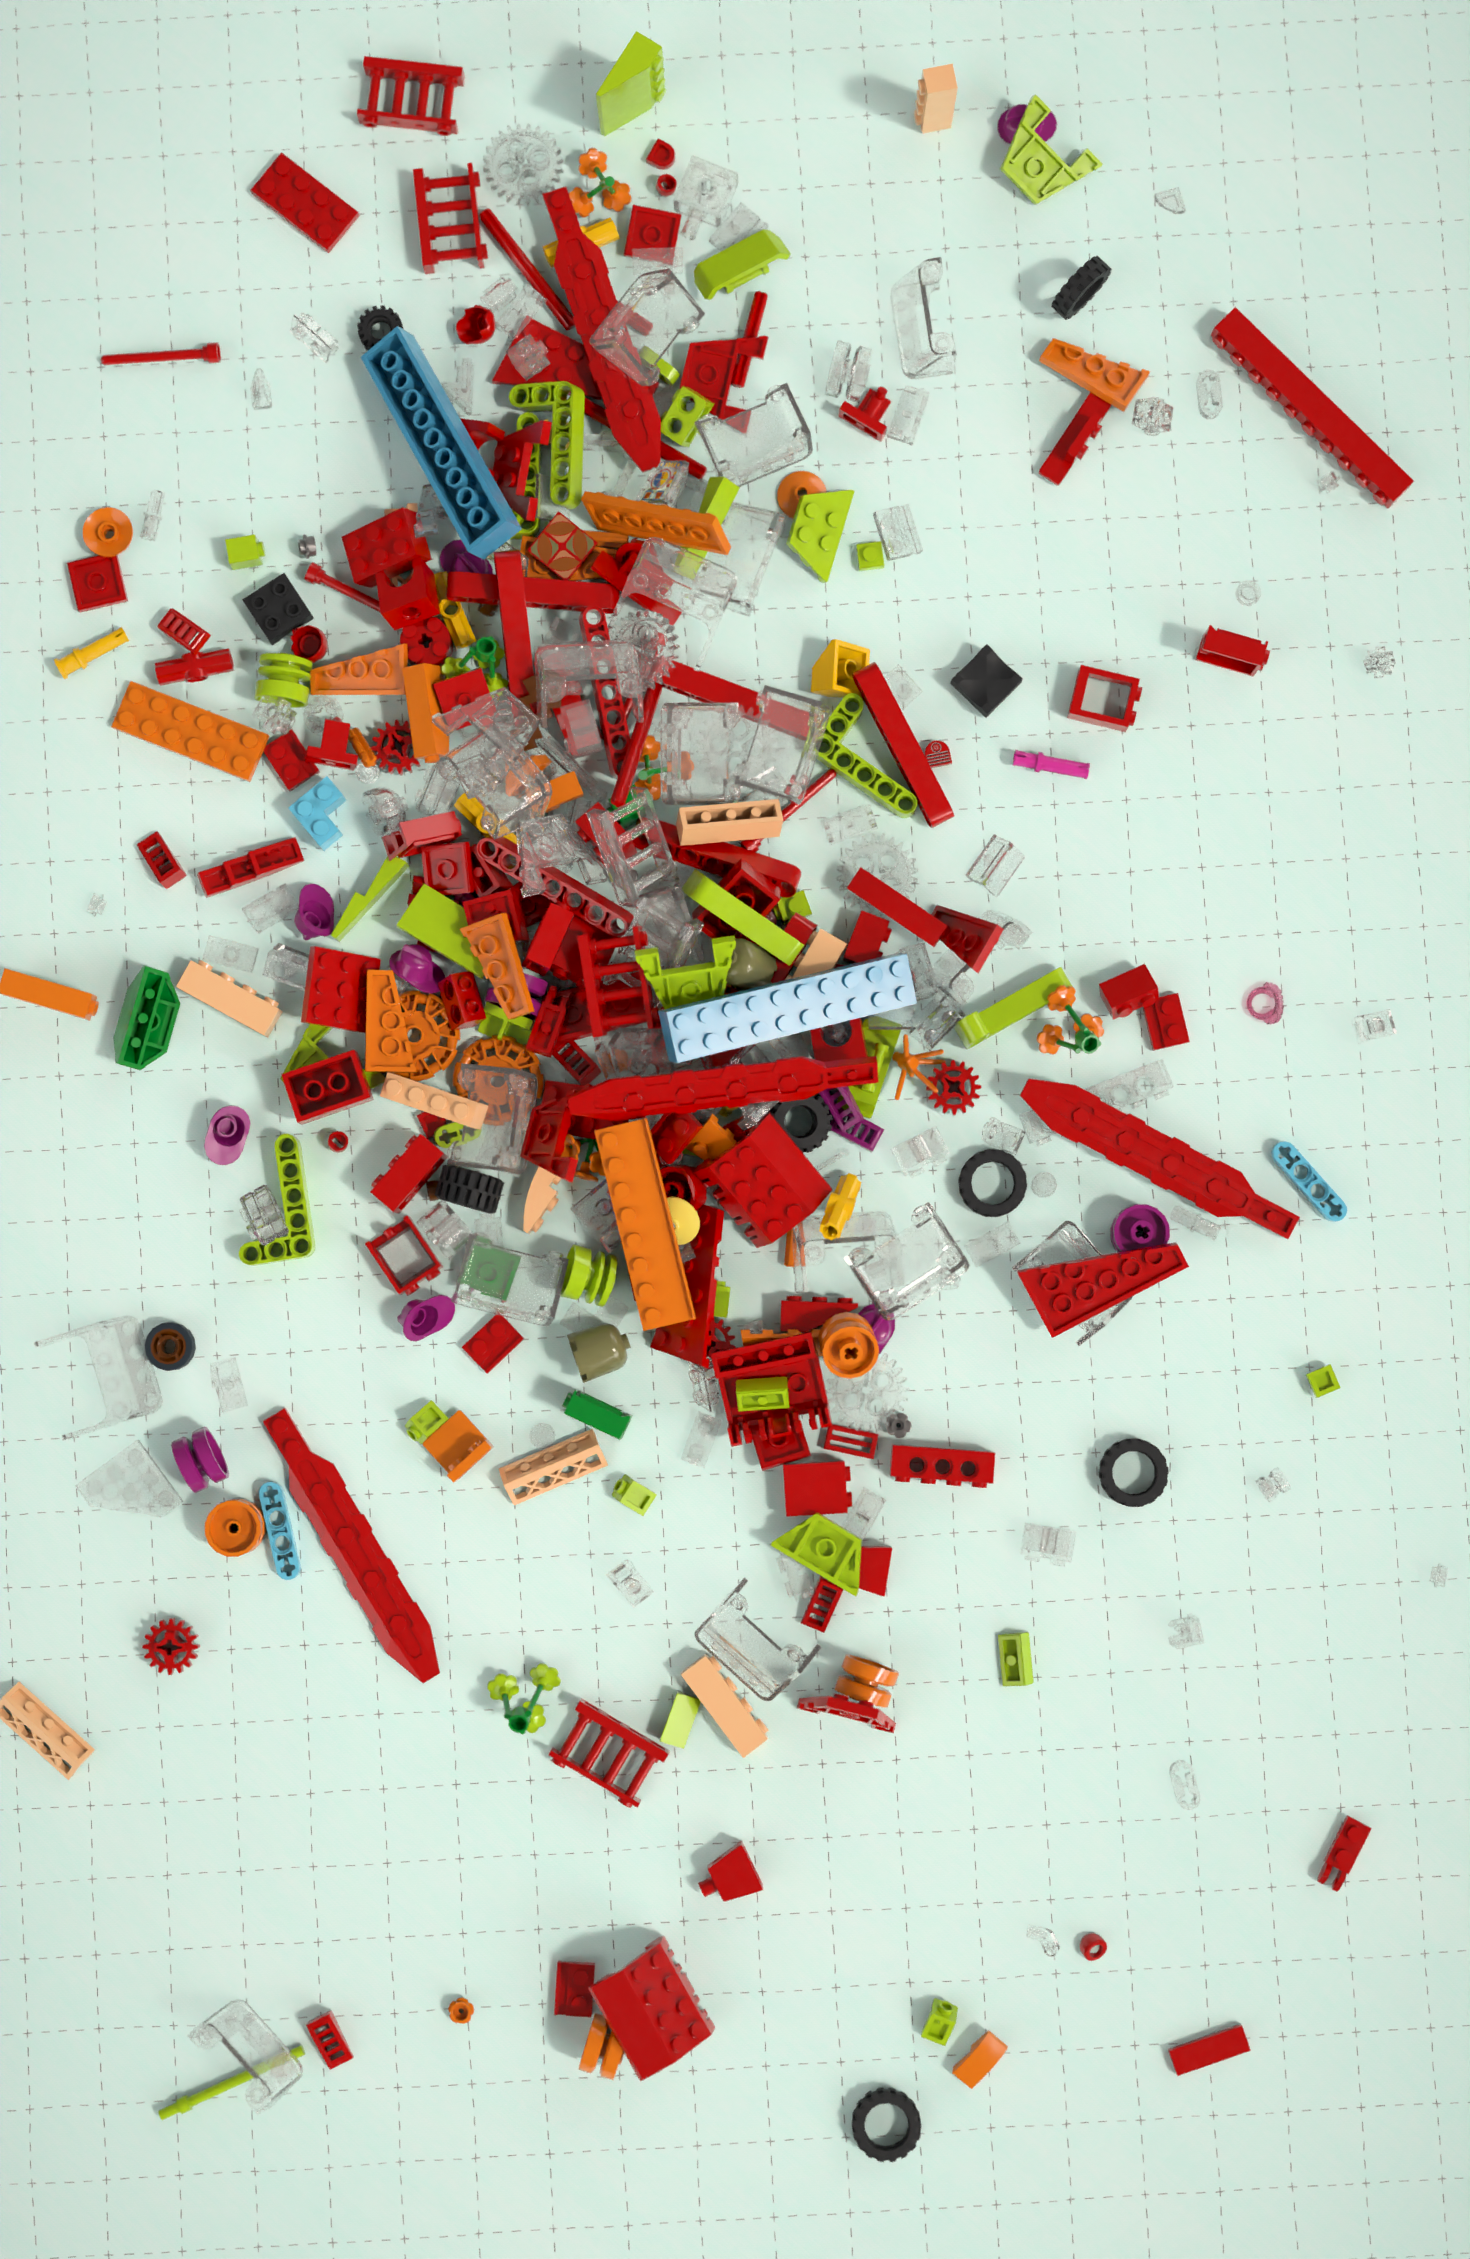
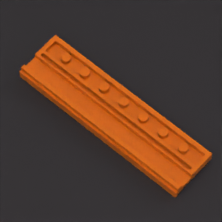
(645, 1224)

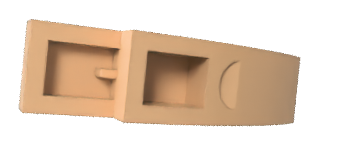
(539, 1199)

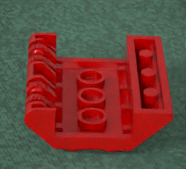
(765, 1182)
(783, 1357)
(652, 2010)

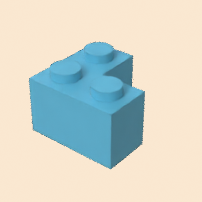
(313, 812)

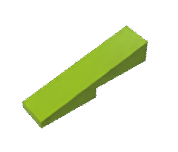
(717, 501)
(360, 904)

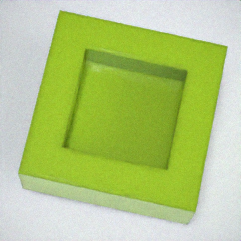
(870, 556)
(1323, 1381)

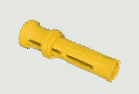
(80, 657)

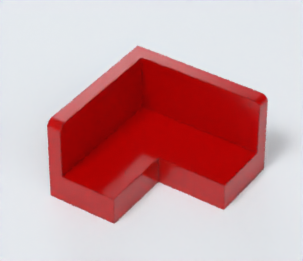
(497, 903)

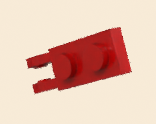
(548, 1023)
(1344, 1851)

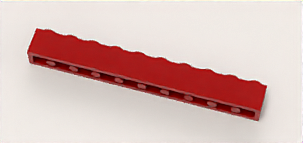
(1311, 407)

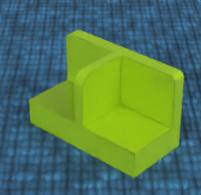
(498, 1024)

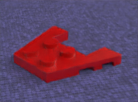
(712, 366)
(512, 466)
(547, 1136)
(840, 1706)

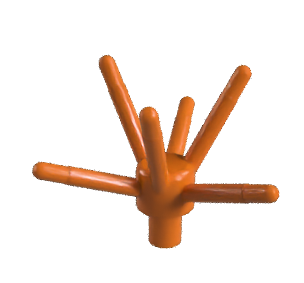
(910, 1062)

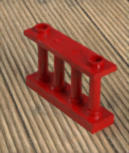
(402, 72)
(429, 232)
(598, 997)
(630, 1741)

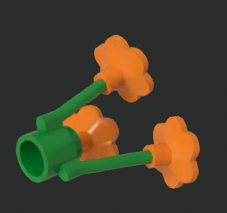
(1087, 1028)

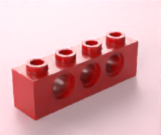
(982, 1460)

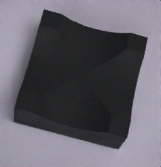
(278, 608)
(986, 681)

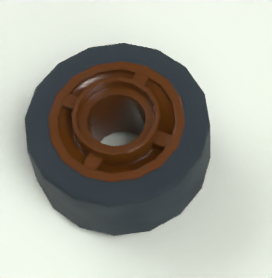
(156, 1350)

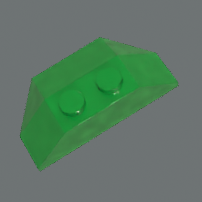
(146, 1019)

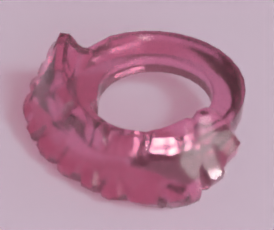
(1274, 992)

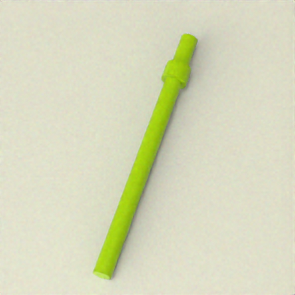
(186, 2103)

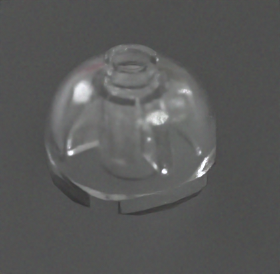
(385, 810)

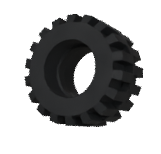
(820, 1121)
(469, 1188)

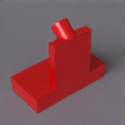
(868, 413)
(333, 747)

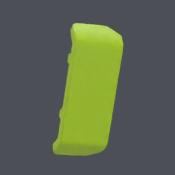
(739, 263)
(882, 1045)

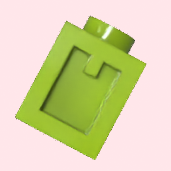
(789, 906)
(722, 1300)
(425, 1422)
(633, 1494)
(940, 2022)

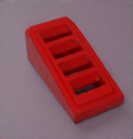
(183, 631)
(170, 873)
(588, 1074)
(819, 1589)
(319, 2021)

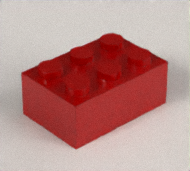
(384, 546)
(747, 886)
(327, 1087)
(408, 1173)

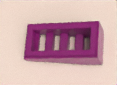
(848, 1099)
(859, 1141)

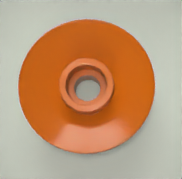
(791, 484)
(99, 524)

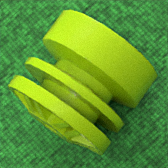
(283, 675)
(593, 1276)

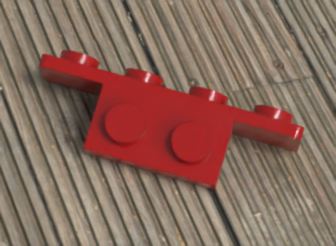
(1074, 439)
(617, 575)

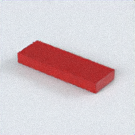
(1209, 2049)

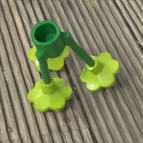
(487, 654)
(529, 1715)

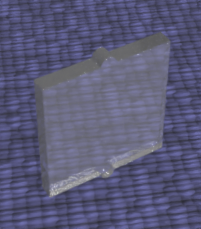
(546, 507)
(893, 1019)

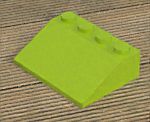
(631, 84)

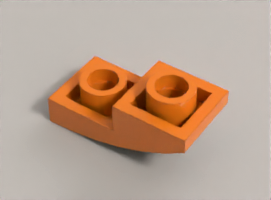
(564, 789)
(980, 2059)

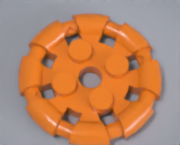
(431, 1033)
(477, 1052)

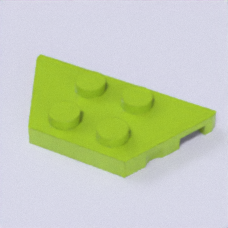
(819, 528)
(825, 1550)

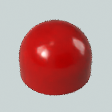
(1088, 1942)

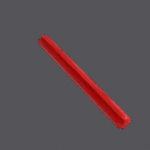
(527, 268)
(667, 452)
(635, 747)

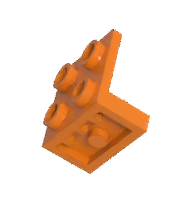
(457, 1445)

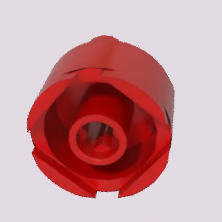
(439, 637)
(687, 1183)

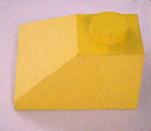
(835, 667)

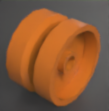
(848, 1345)
(250, 1523)
(866, 1680)
(601, 2046)

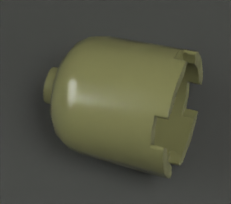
(750, 966)
(598, 1350)

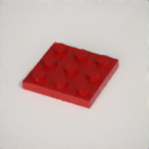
(337, 989)

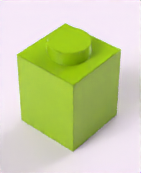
(245, 552)

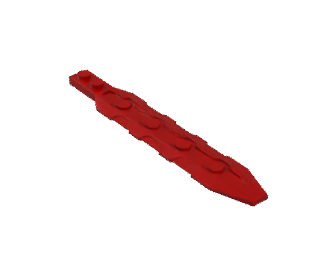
(591, 298)
(719, 1087)
(1153, 1154)
(356, 1551)

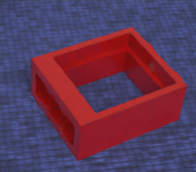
(1077, 714)
(548, 938)

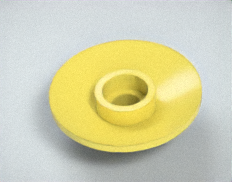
(684, 1218)

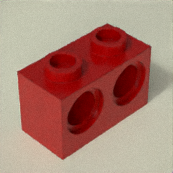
(461, 1000)

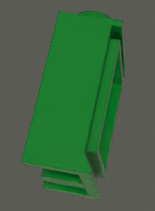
(596, 1414)

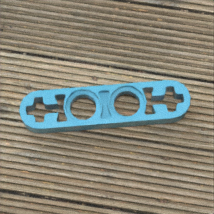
(1305, 1184)
(284, 1529)

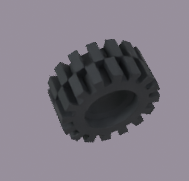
(373, 317)

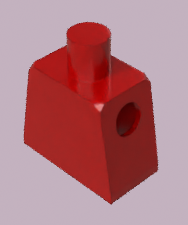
(874, 1568)
(732, 1875)

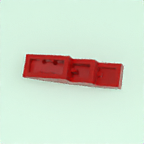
(250, 867)
(897, 907)

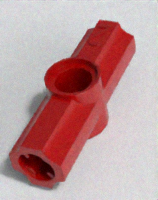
(194, 667)

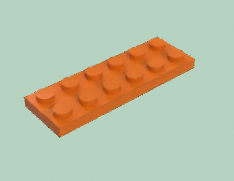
(649, 520)
(190, 731)

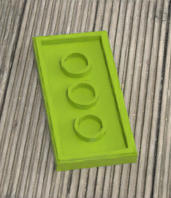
(437, 924)

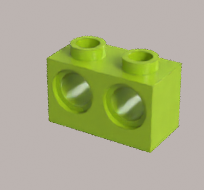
(687, 418)

